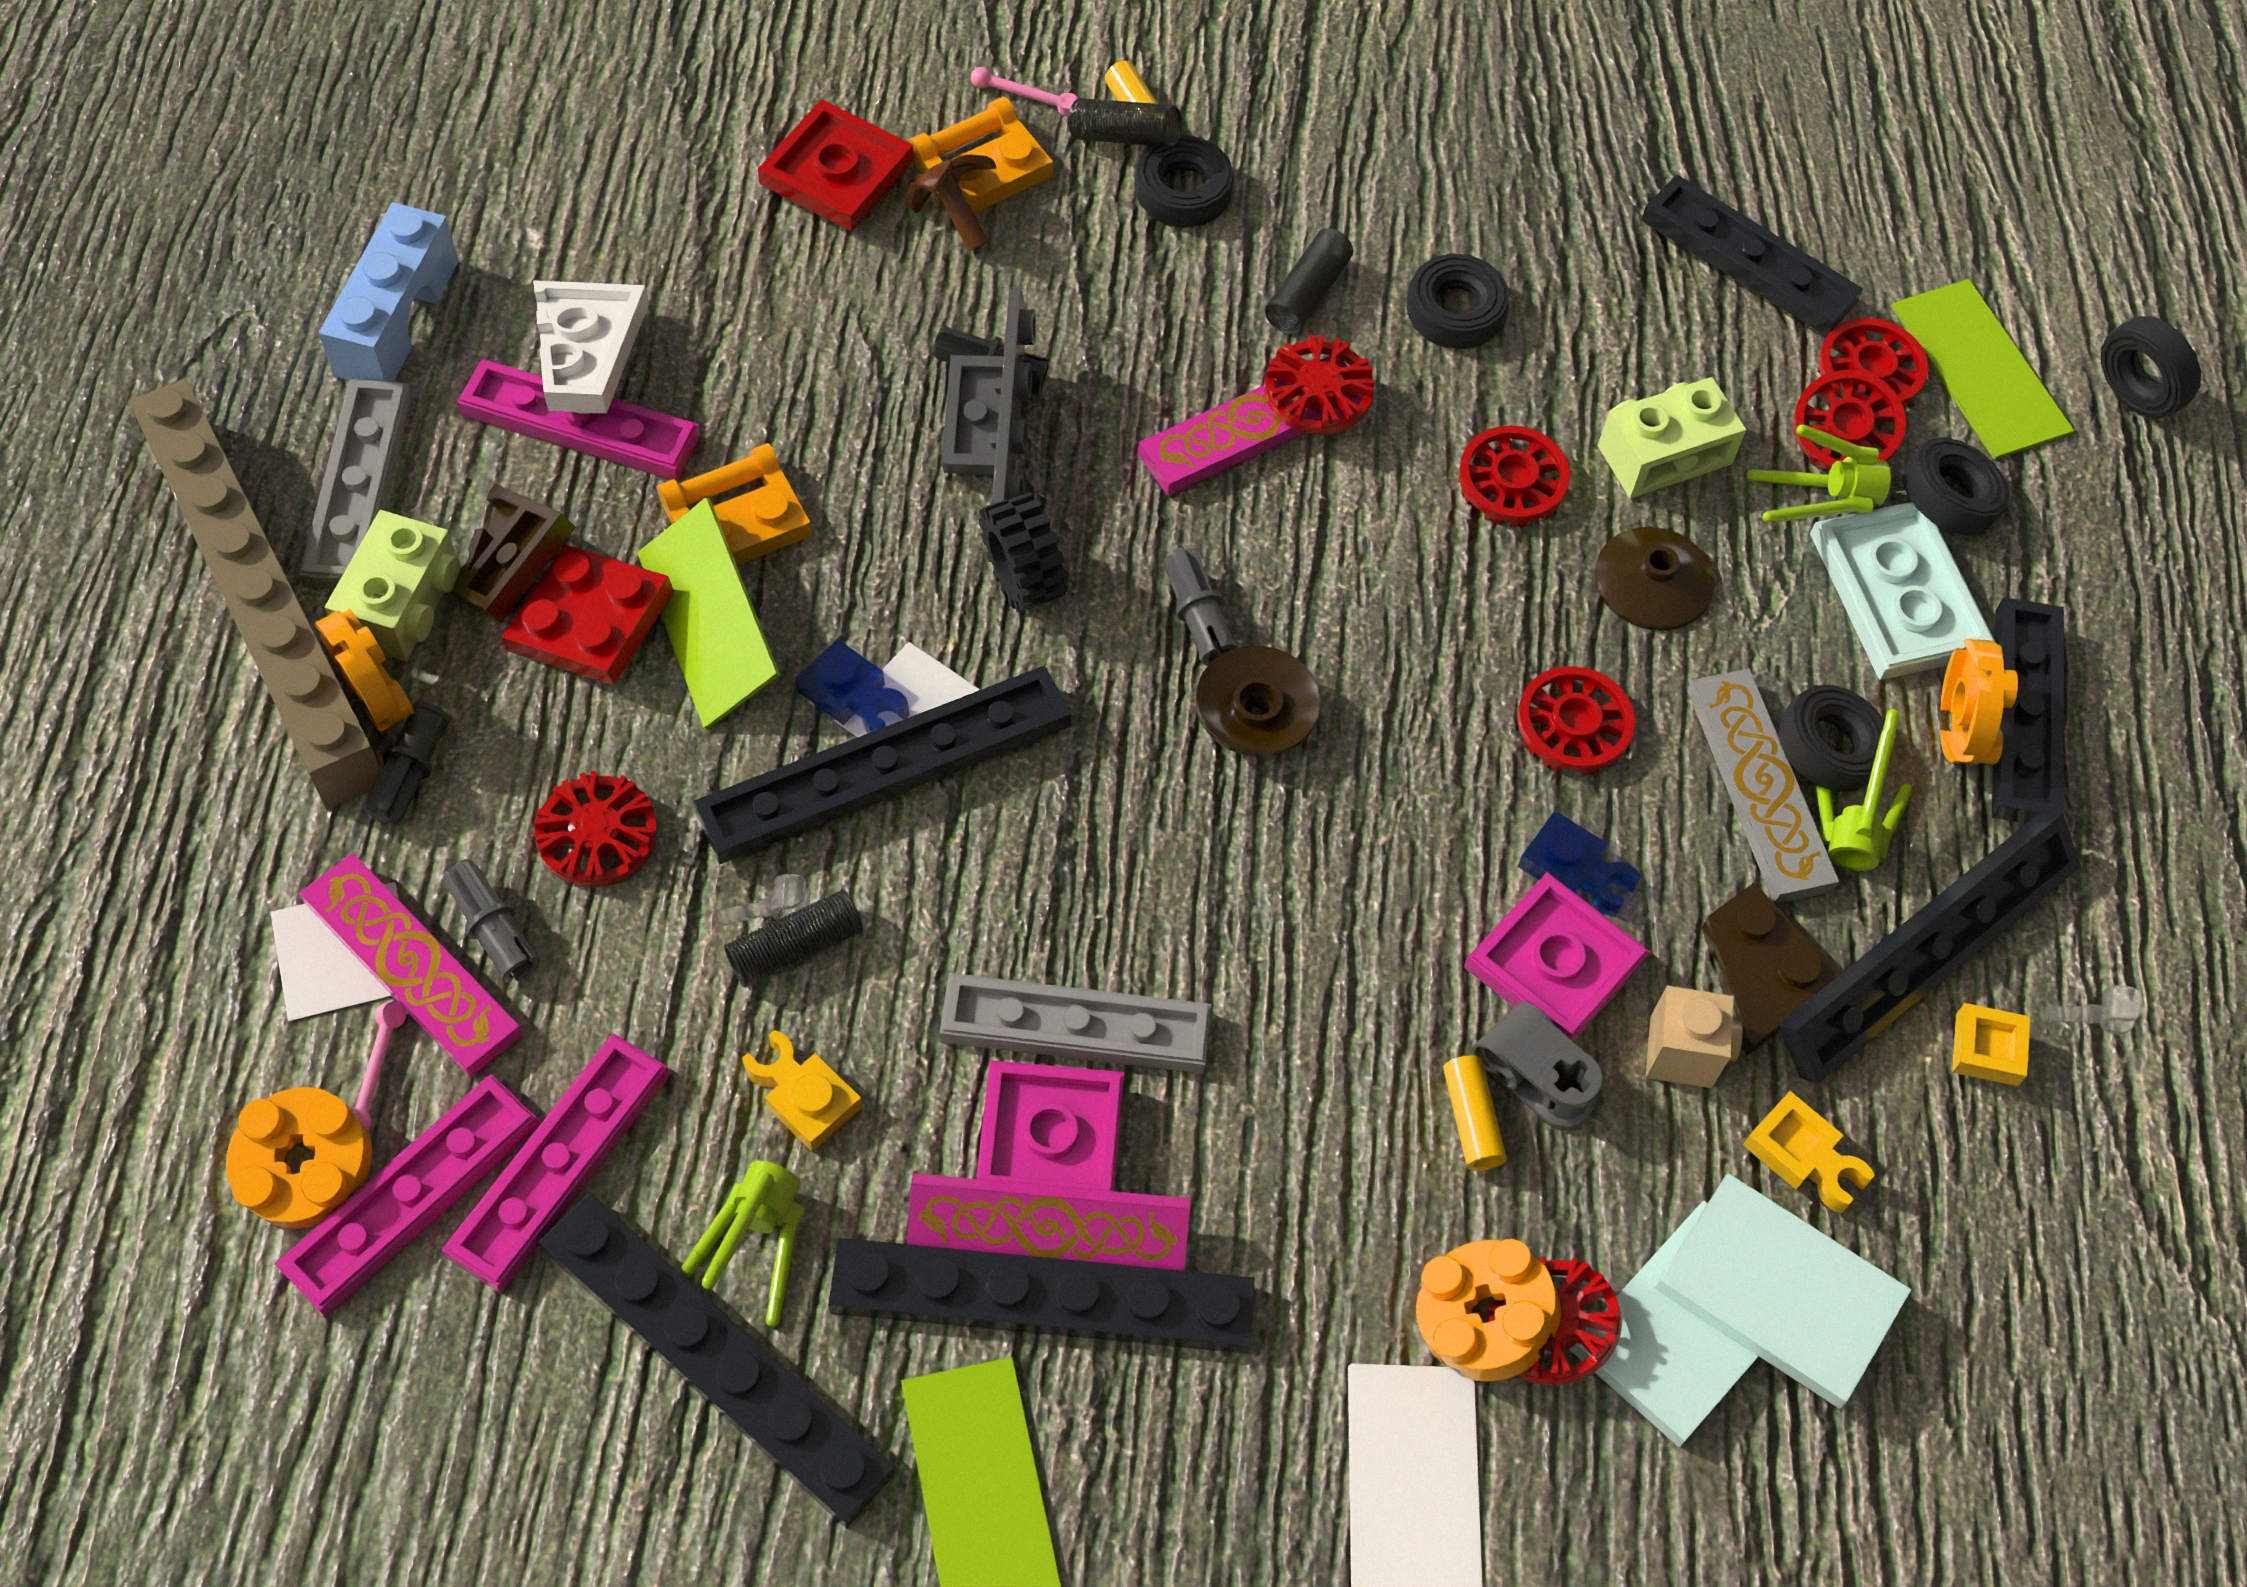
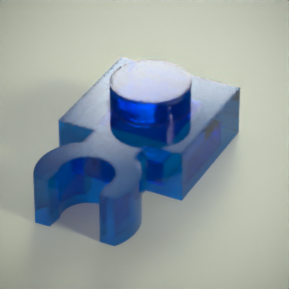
(849, 685)
(1577, 862)

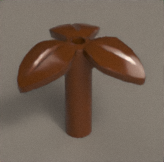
(945, 180)

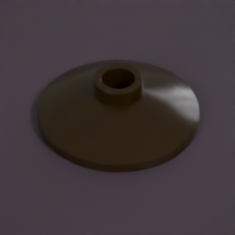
(1650, 595)
(1264, 680)

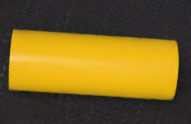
(1128, 85)
(1474, 1113)

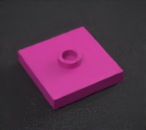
(1557, 956)
(1050, 1125)

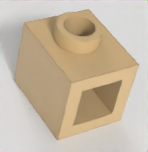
(1692, 1037)

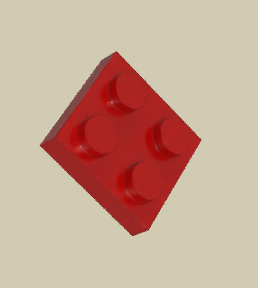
(836, 164)
(588, 614)

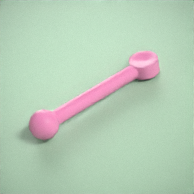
(982, 78)
(388, 1017)

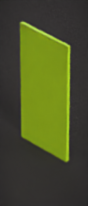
(1982, 369)
(710, 615)
(979, 1478)

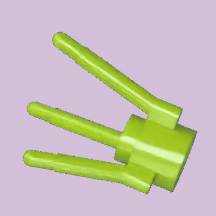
(1857, 480)
(1857, 836)
(758, 1204)

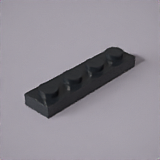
(1752, 254)
(2032, 755)

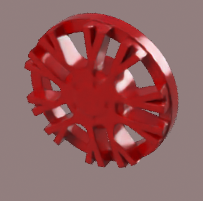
(1875, 358)
(1319, 385)
(1849, 416)
(1514, 475)
(1575, 719)
(595, 829)
(1573, 1323)

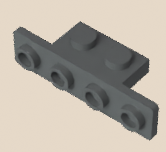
(984, 406)

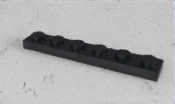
(881, 764)
(1929, 946)
(1042, 1295)
(718, 1360)

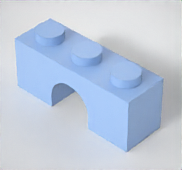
(369, 322)

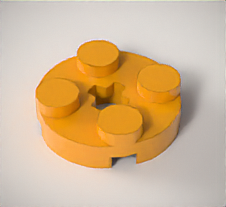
(360, 666)
(1975, 694)
(270, 1130)
(1481, 1271)

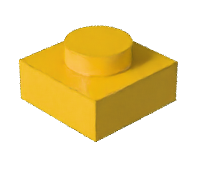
(1991, 1044)

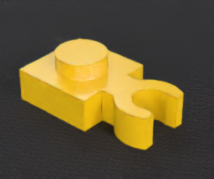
(804, 1097)
(1800, 1145)

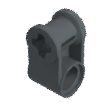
(1540, 1063)

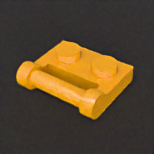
(1016, 154)
(751, 522)

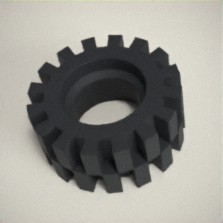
(1023, 551)

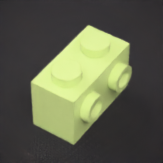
(1670, 436)
(397, 581)

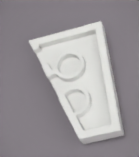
(586, 340)

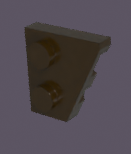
(510, 553)
(1763, 963)

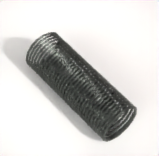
(1135, 131)
(1305, 289)
(747, 959)

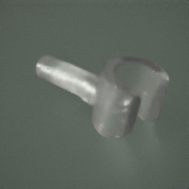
(787, 897)
(2116, 1014)

